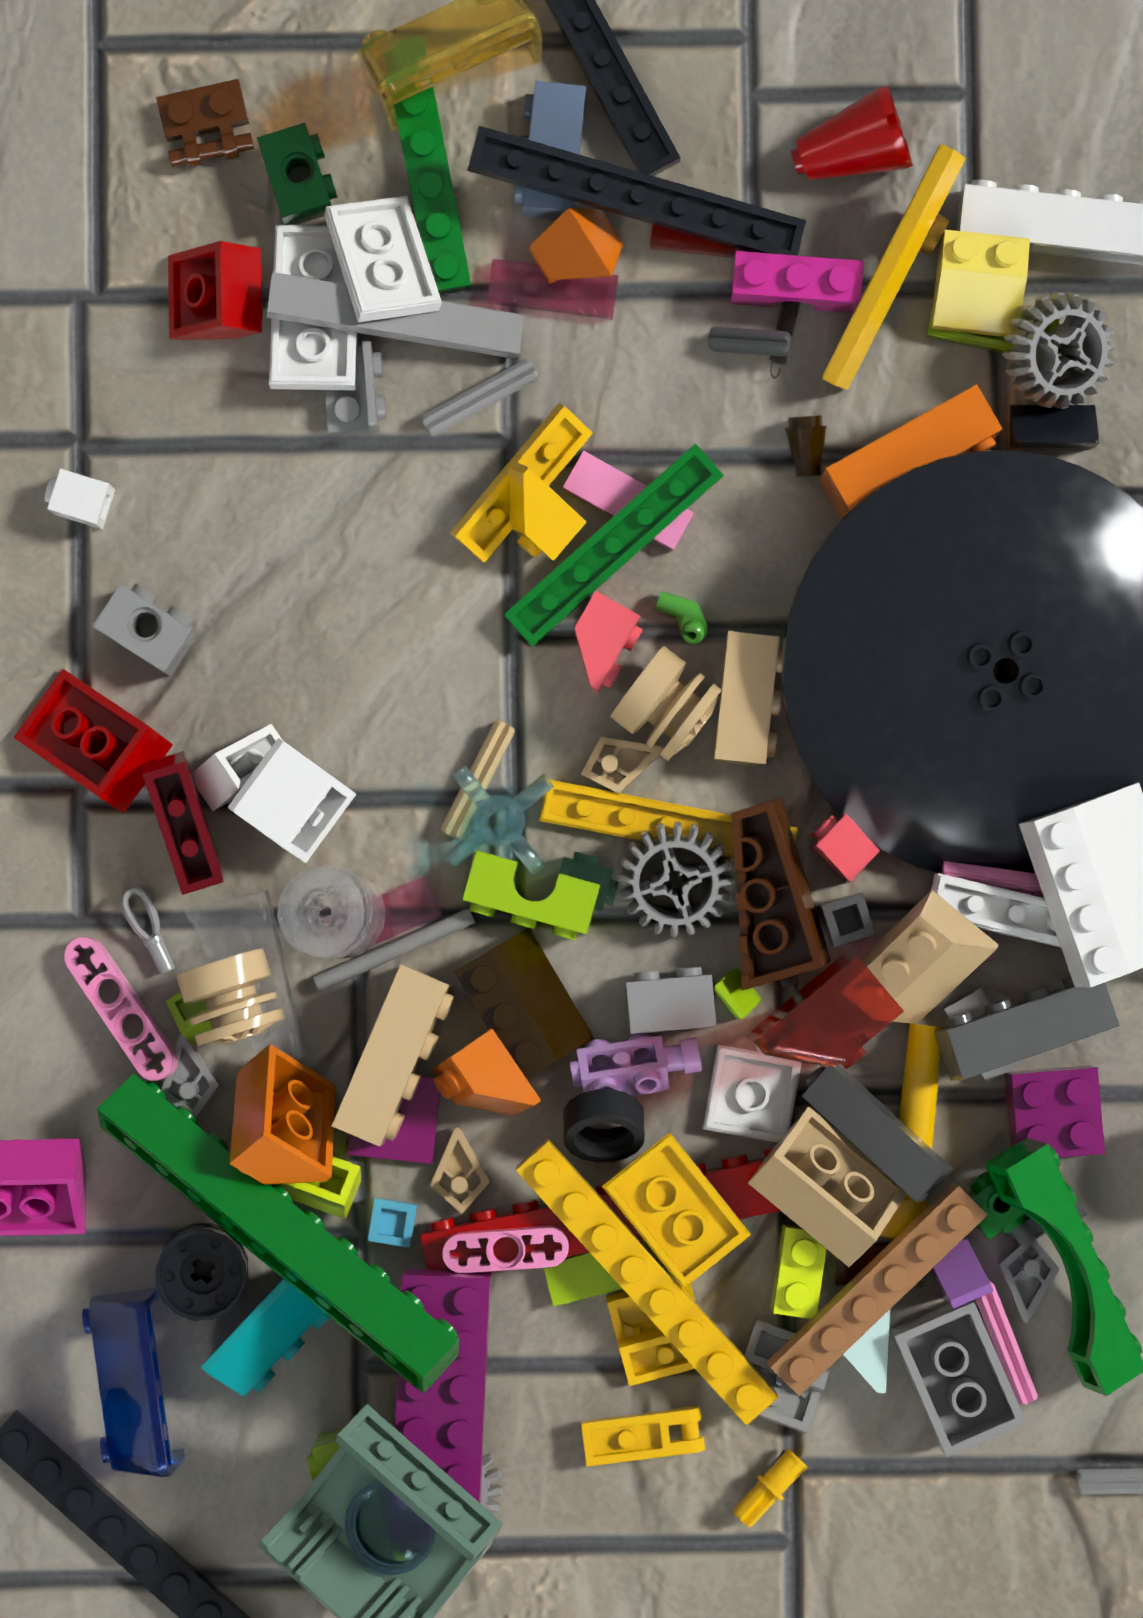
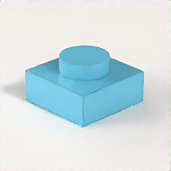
(392, 1222)

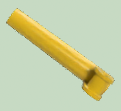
(917, 1108)

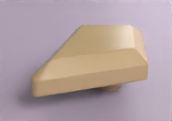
(618, 762)
(459, 1173)

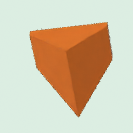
(577, 246)

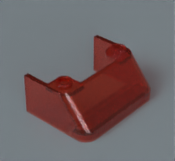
(833, 1022)

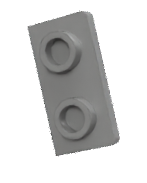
(361, 408)

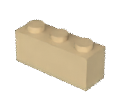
(748, 699)

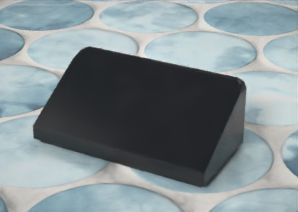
(1053, 427)

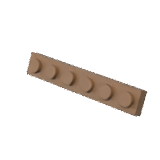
(876, 1288)

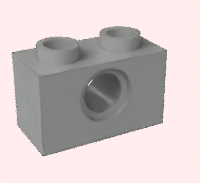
(121, 619)

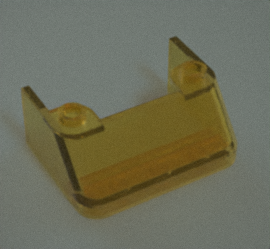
(443, 46)

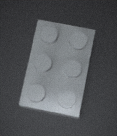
(957, 1377)

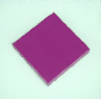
(417, 1133)

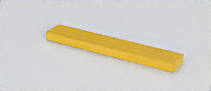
(893, 266)
(630, 815)

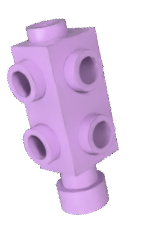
(633, 1065)

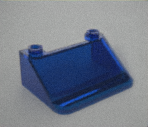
(130, 1384)

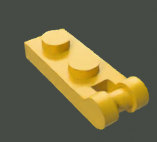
(641, 1436)

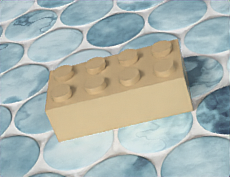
(392, 1055)

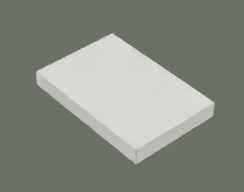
(382, 258)

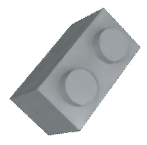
(670, 1002)

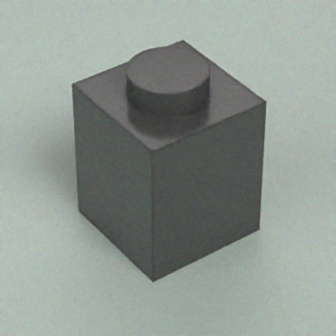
(846, 920)

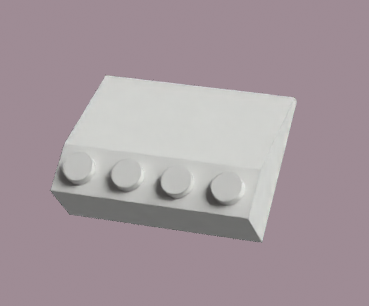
(1093, 882)

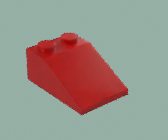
(92, 740)

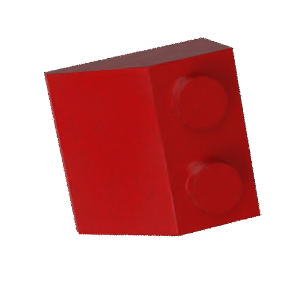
(215, 292)

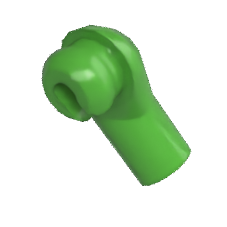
(687, 614)

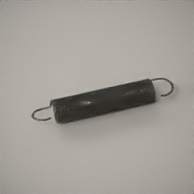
(787, 323)

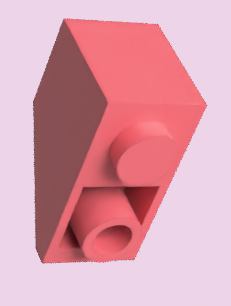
(602, 635)
(843, 846)

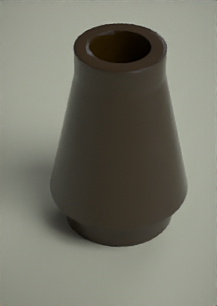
(806, 443)

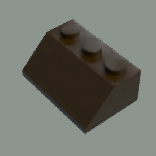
(524, 1003)

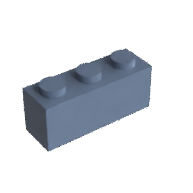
(556, 121)

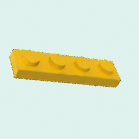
(546, 455)

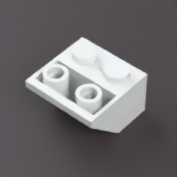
(291, 800)

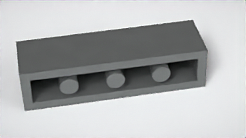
(1023, 1029)

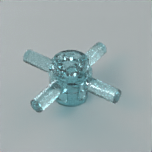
(486, 807)

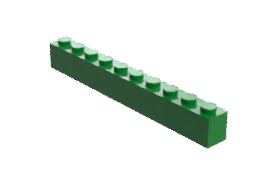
(280, 1233)

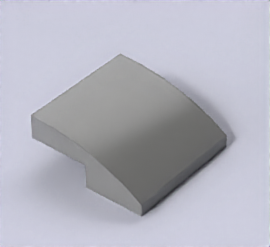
(789, 1408)

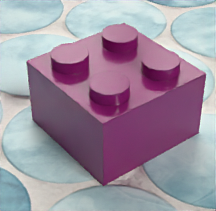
(1056, 1109)

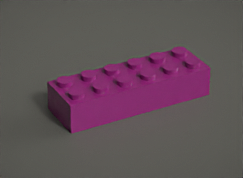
(451, 1414)

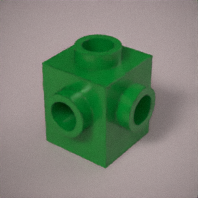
(1000, 1218)

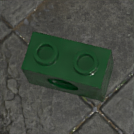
(284, 152)

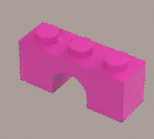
(775, 278)

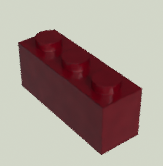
(182, 822)

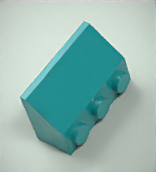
(264, 1338)

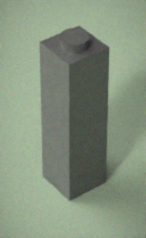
(876, 1132)

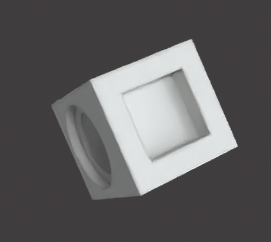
(79, 498)

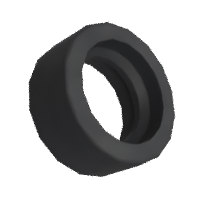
(603, 1107)

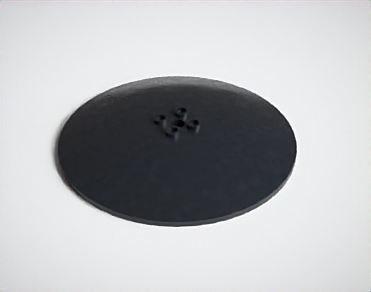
(902, 642)

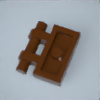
(202, 112)

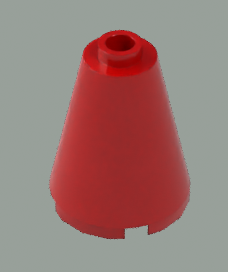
(855, 141)

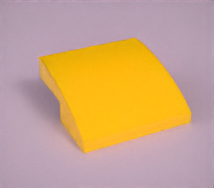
(642, 1346)

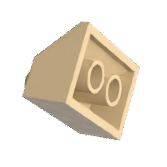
(927, 956)
(828, 1187)

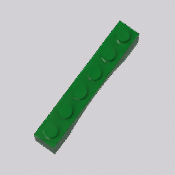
(1100, 1339)

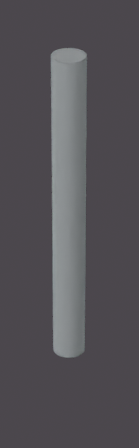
(394, 949)

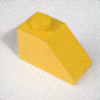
(539, 514)

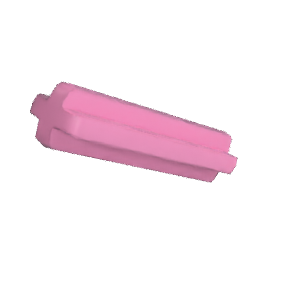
(1006, 1346)

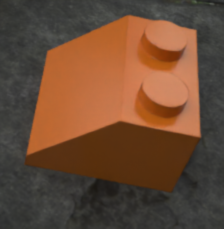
(485, 1078)

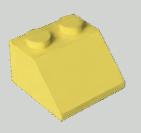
(979, 282)

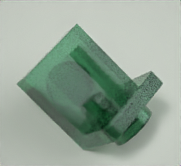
(585, 868)

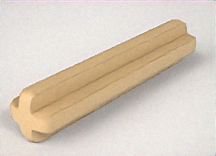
(483, 770)

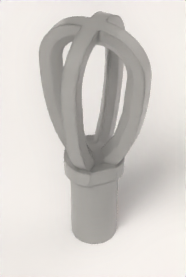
(154, 941)

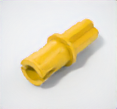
(769, 1488)

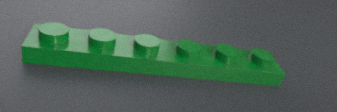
(432, 190)
(614, 545)

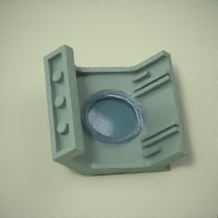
(381, 1528)

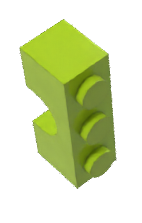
(493, 889)

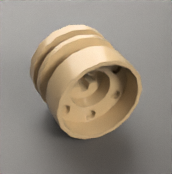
(666, 703)
(230, 997)

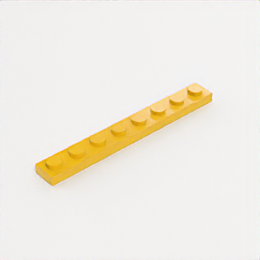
(647, 1282)

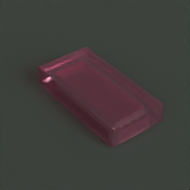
(408, 908)

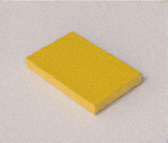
(676, 1210)

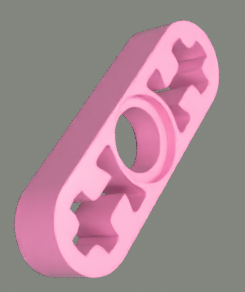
(472, 1241)

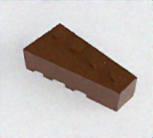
(773, 899)

